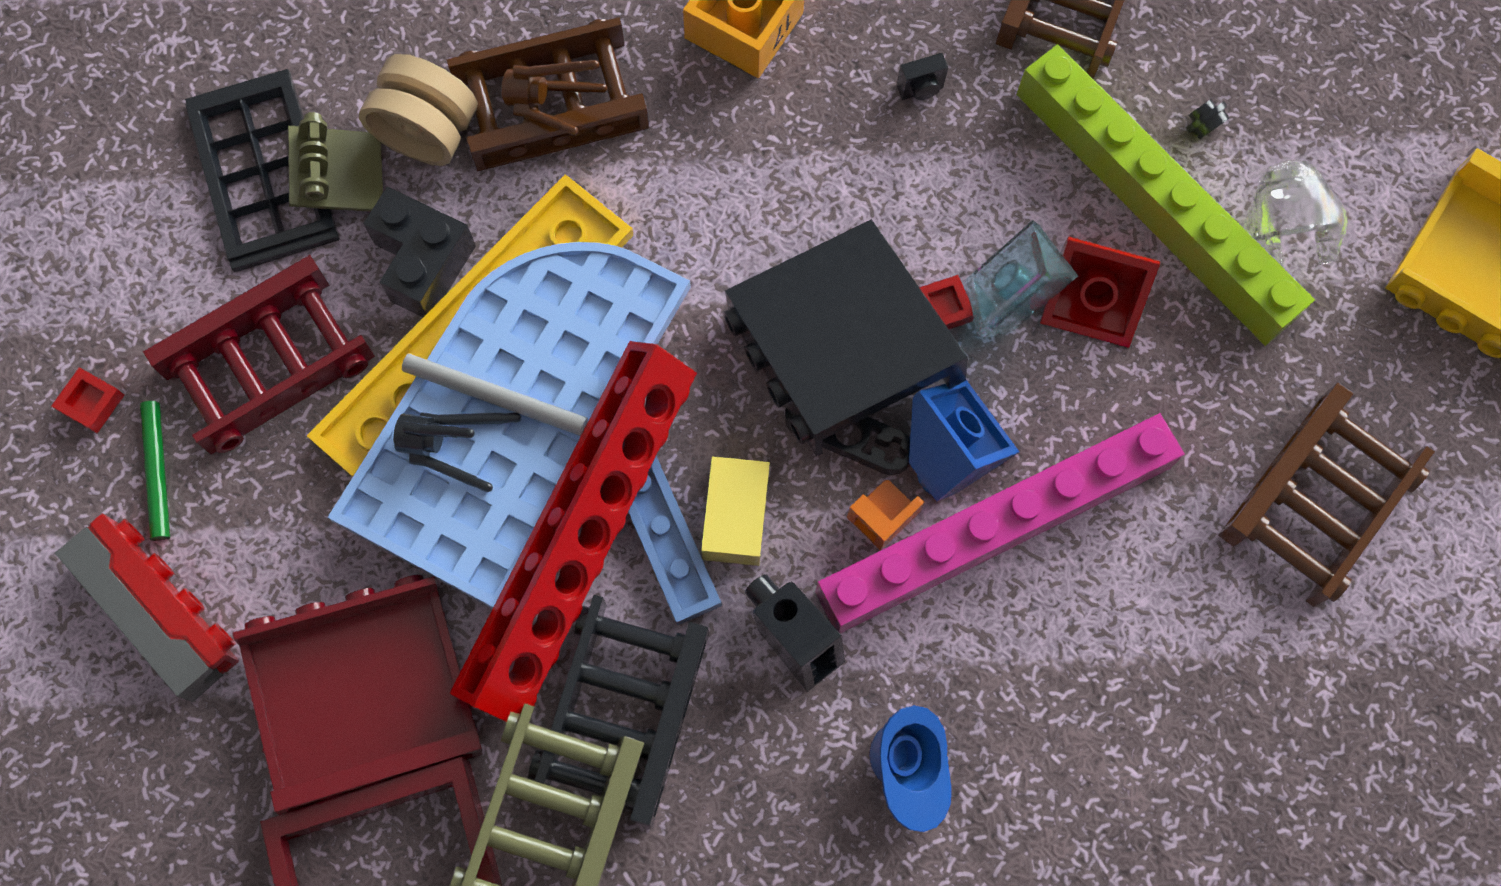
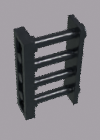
(668, 697)

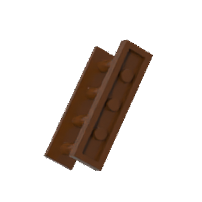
(1021, 21)
(532, 138)
(1305, 453)

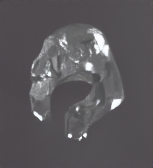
(1295, 201)

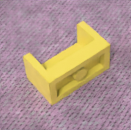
(735, 511)

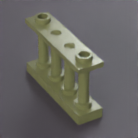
(598, 813)

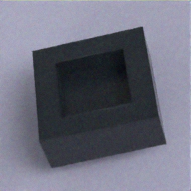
(922, 77)

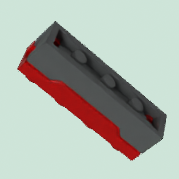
(148, 606)

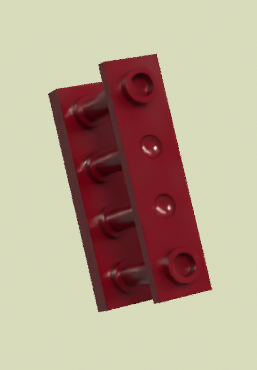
(221, 333)

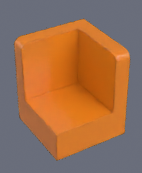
(884, 513)

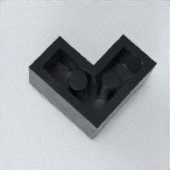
(426, 246)

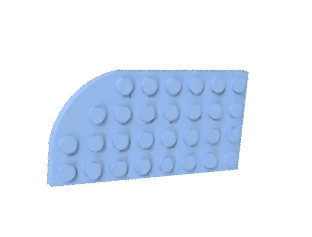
(539, 328)

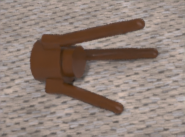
(526, 89)

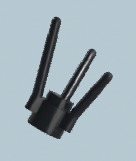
(425, 434)

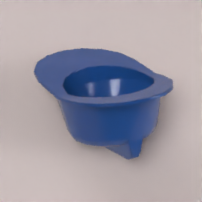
(913, 768)

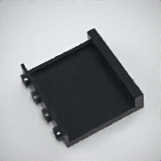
(842, 333)

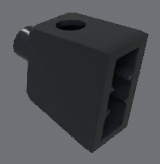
(796, 630)

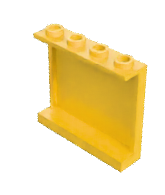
(1457, 257)

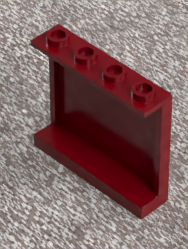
(355, 692)

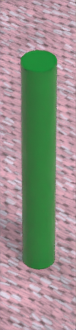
(154, 471)

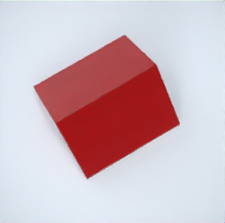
(1105, 296)

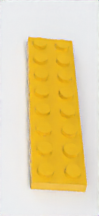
(560, 216)

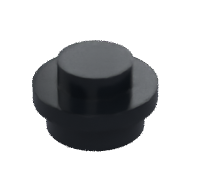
(1207, 118)

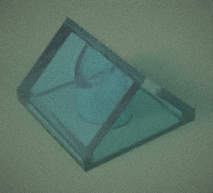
(1017, 281)

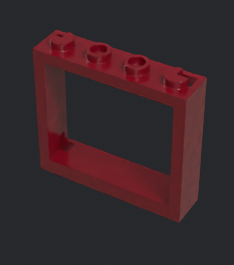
(315, 817)

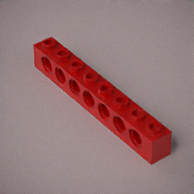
(554, 542)

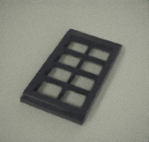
(241, 97)

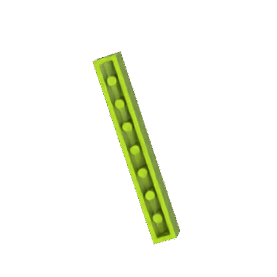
(1163, 195)

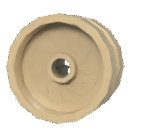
(418, 109)

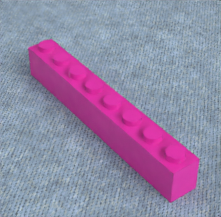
(998, 523)

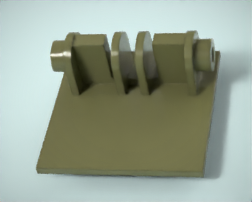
(333, 167)

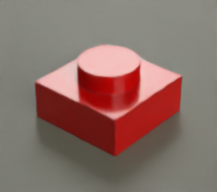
(949, 301)
(88, 400)

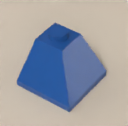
(954, 439)

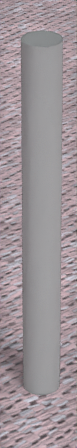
(494, 394)

